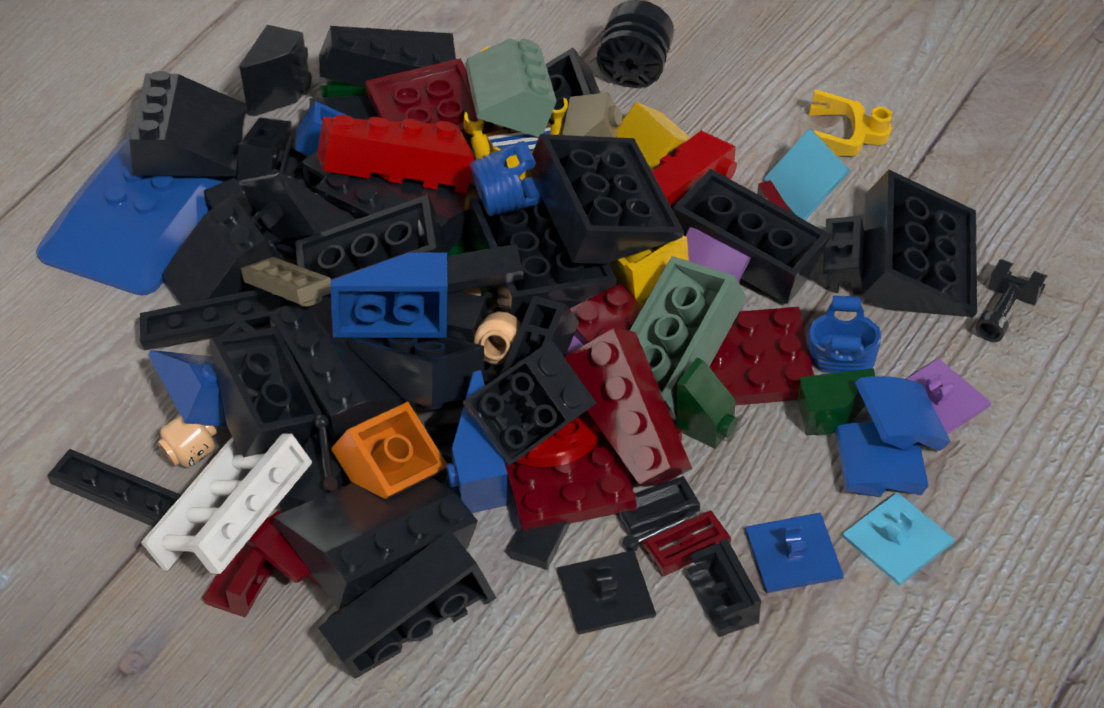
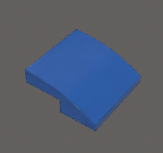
(902, 412)
(874, 465)

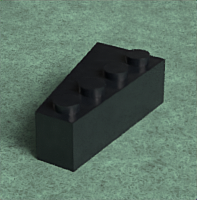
(370, 53)
(407, 605)

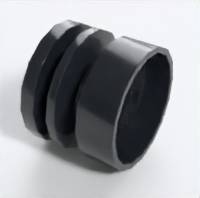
(635, 44)

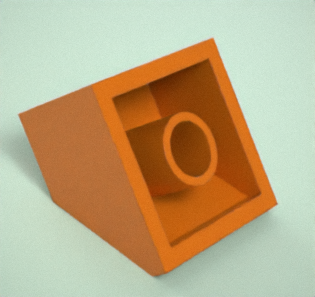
(389, 452)

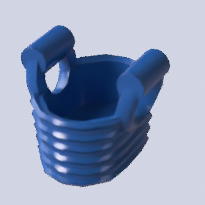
(500, 186)
(843, 344)

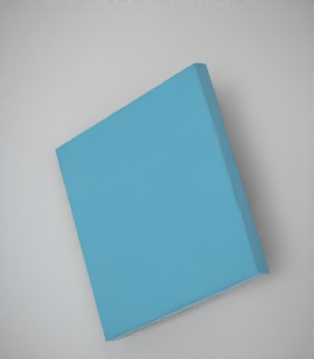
(807, 174)
(898, 538)

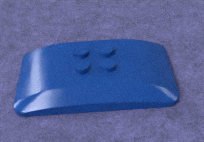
(125, 224)

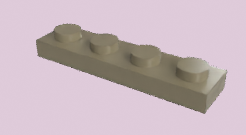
(287, 281)

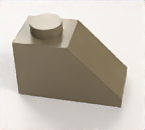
(592, 116)

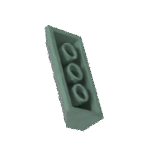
(512, 86)
(686, 321)

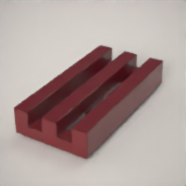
(680, 554)

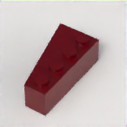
(630, 406)

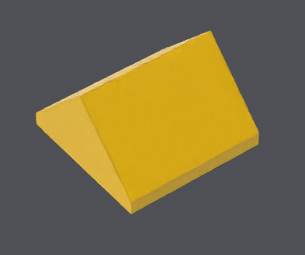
(652, 132)

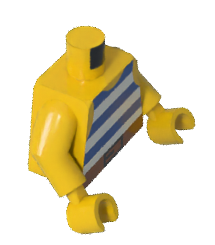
(496, 140)

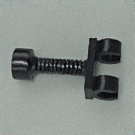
(993, 323)

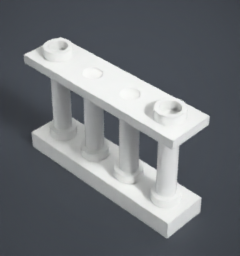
(227, 504)

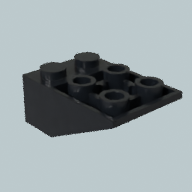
(529, 403)

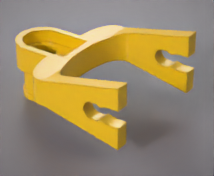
(866, 129)

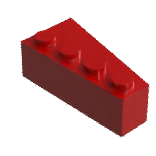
(396, 150)
(691, 161)

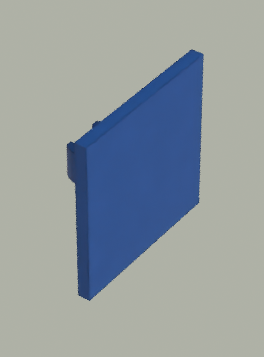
(794, 552)

